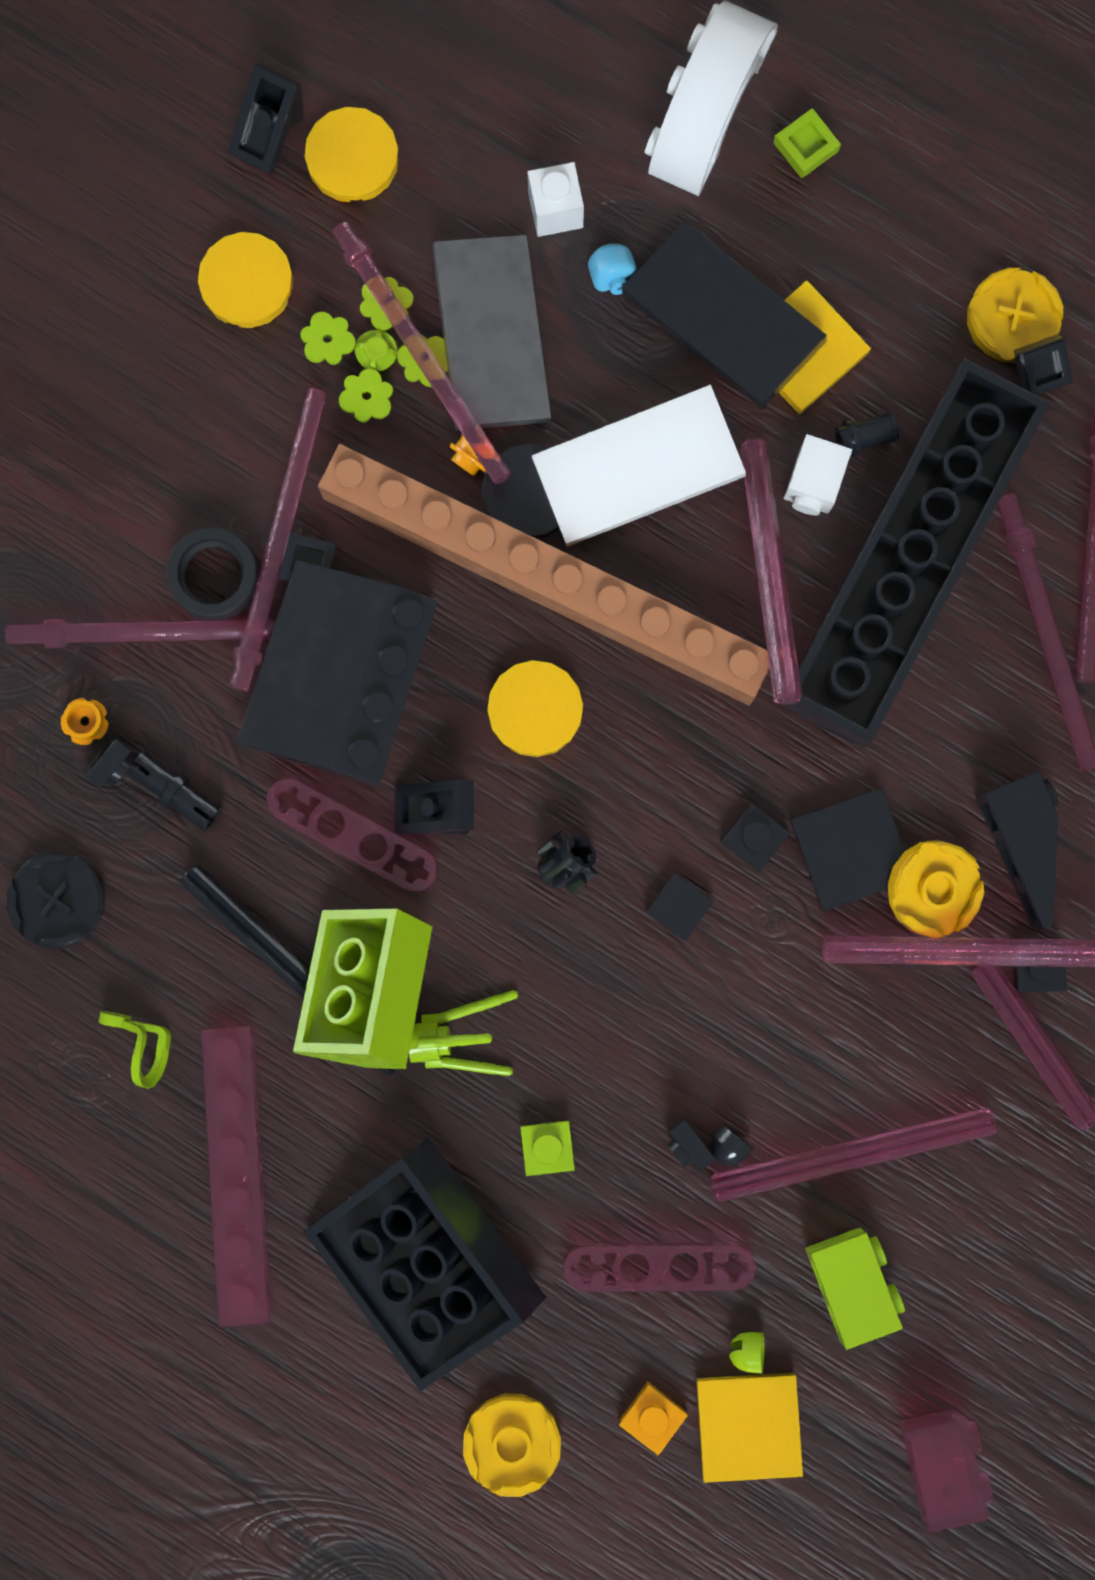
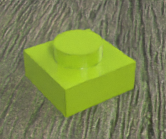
(807, 143)
(547, 1148)

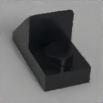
(265, 118)
(435, 807)

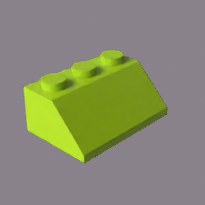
(363, 987)

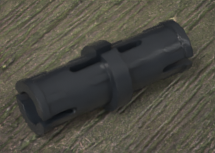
(174, 791)

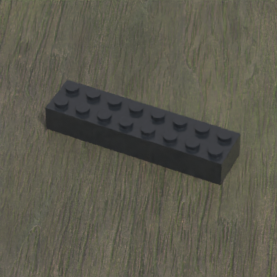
(915, 552)

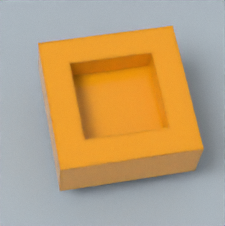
(652, 1418)

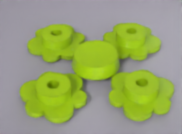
(373, 350)

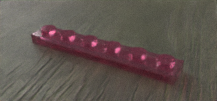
(236, 1176)

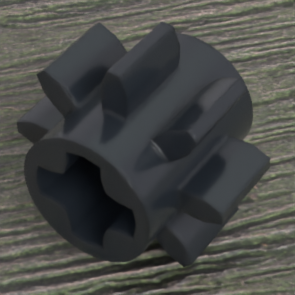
(566, 861)

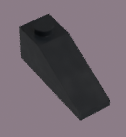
(1026, 833)

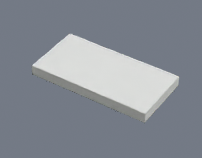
(639, 465)

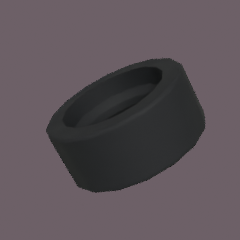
(187, 549)

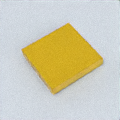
(832, 360)
(749, 1427)

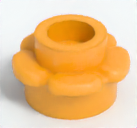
(466, 457)
(72, 719)

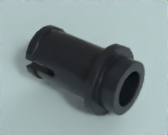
(867, 433)

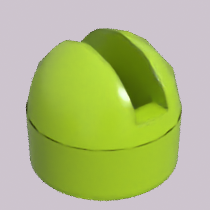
(748, 1352)

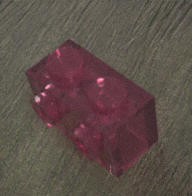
(946, 1469)

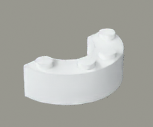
(707, 94)

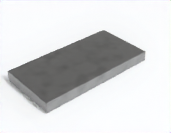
(492, 329)

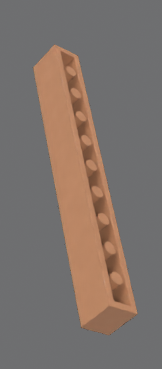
(545, 574)

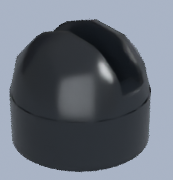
(729, 1147)

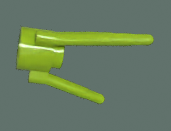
(433, 1041)

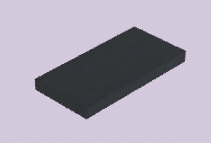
(724, 314)

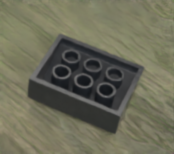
(337, 672)
(426, 1265)

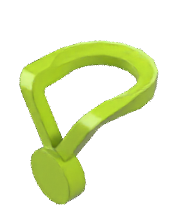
(162, 1051)

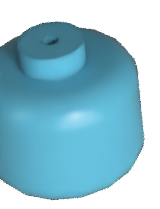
(611, 267)

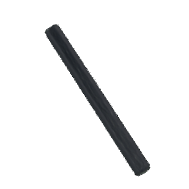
(249, 930)

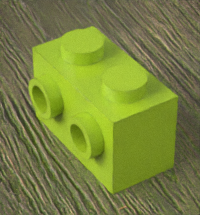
(855, 1287)

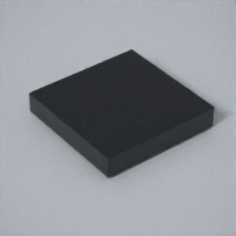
(849, 848)

